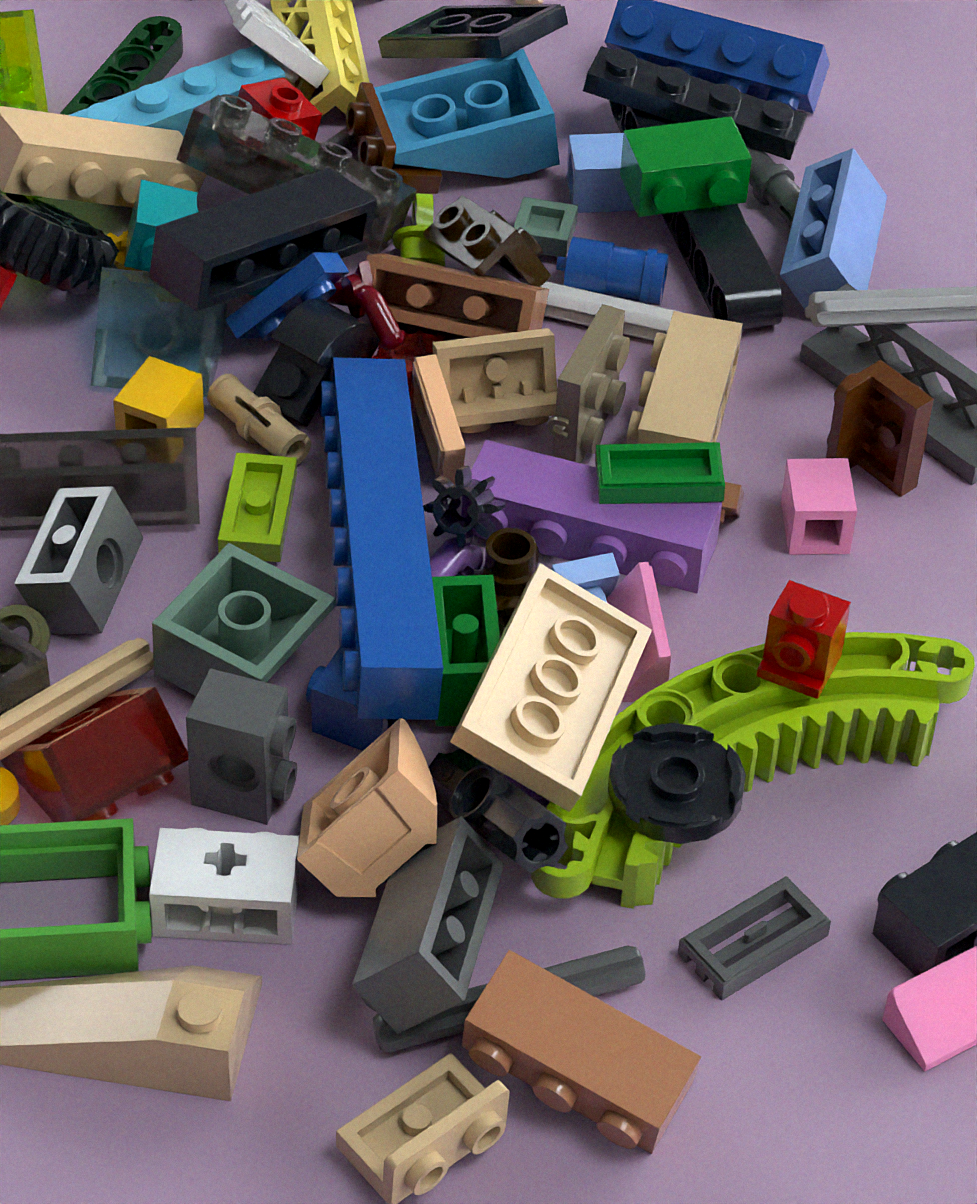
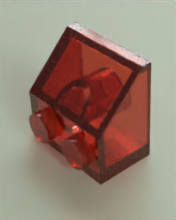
(101, 757)

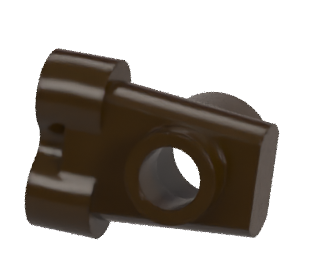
(512, 560)

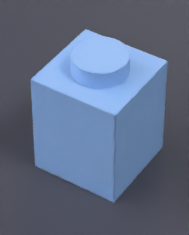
(595, 173)

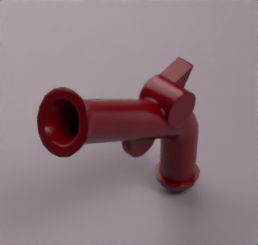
(361, 297)

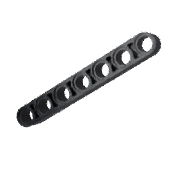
(718, 251)

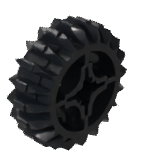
(53, 245)

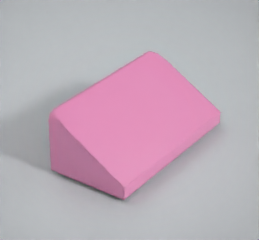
(640, 600)
(936, 1011)

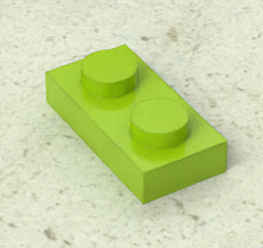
(259, 505)

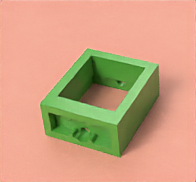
(67, 852)

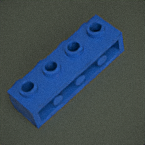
(722, 51)

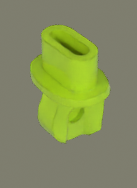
(411, 238)

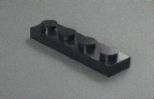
(685, 98)

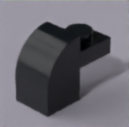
(309, 341)

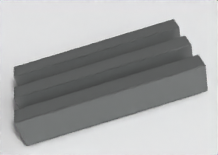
(762, 945)

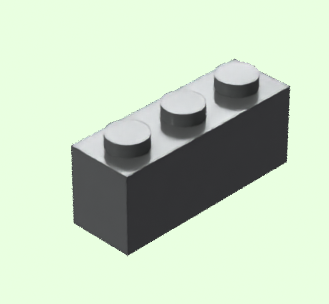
(429, 928)

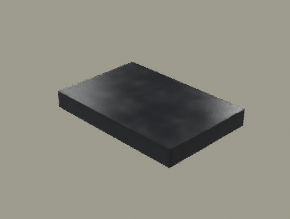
(473, 31)

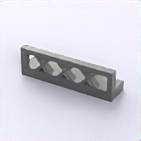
(953, 421)

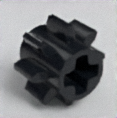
(448, 501)

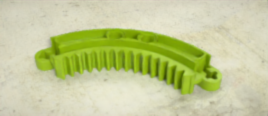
(863, 708)

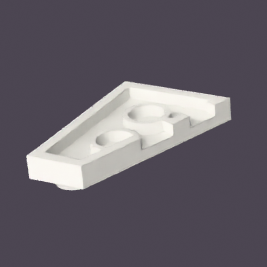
(276, 41)

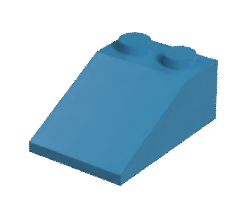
(473, 119)

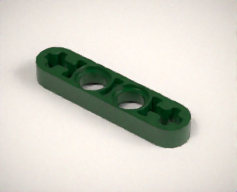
(133, 52)

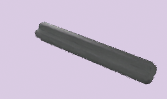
(592, 974)

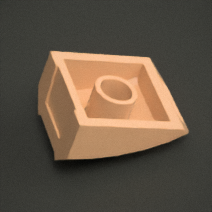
(370, 816)

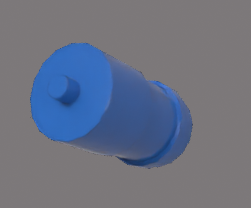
(615, 270)

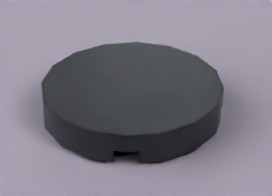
(676, 783)

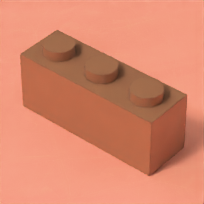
(456, 298)
(579, 1053)

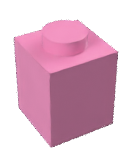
(818, 506)

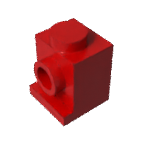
(804, 639)

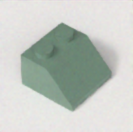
(235, 620)

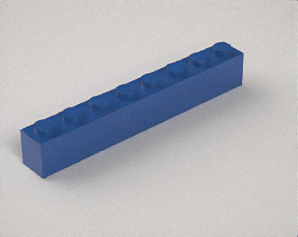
(380, 542)

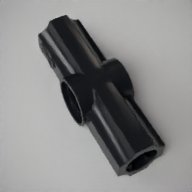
(498, 810)

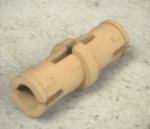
(240, 403)

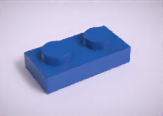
(307, 280)

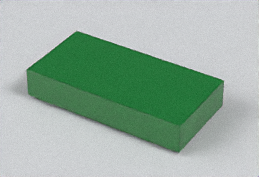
(659, 473)

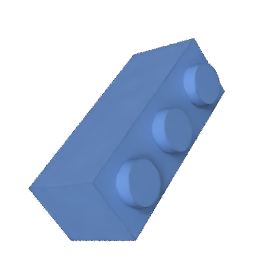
(834, 227)

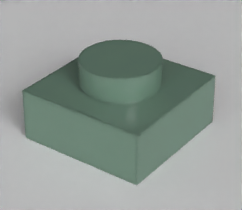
(548, 223)

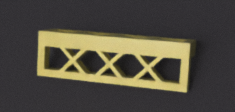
(336, 43)

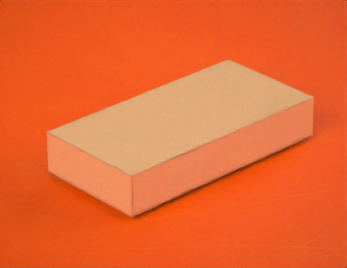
(437, 417)

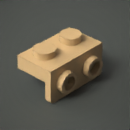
(500, 378)
(424, 1129)

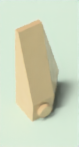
(137, 1028)

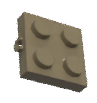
(590, 386)

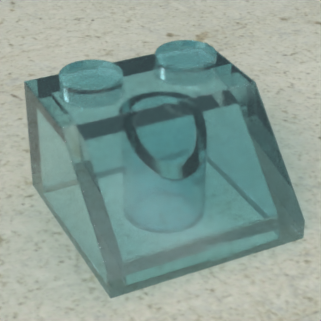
(146, 320)

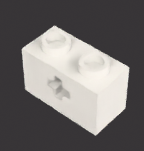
(225, 886)

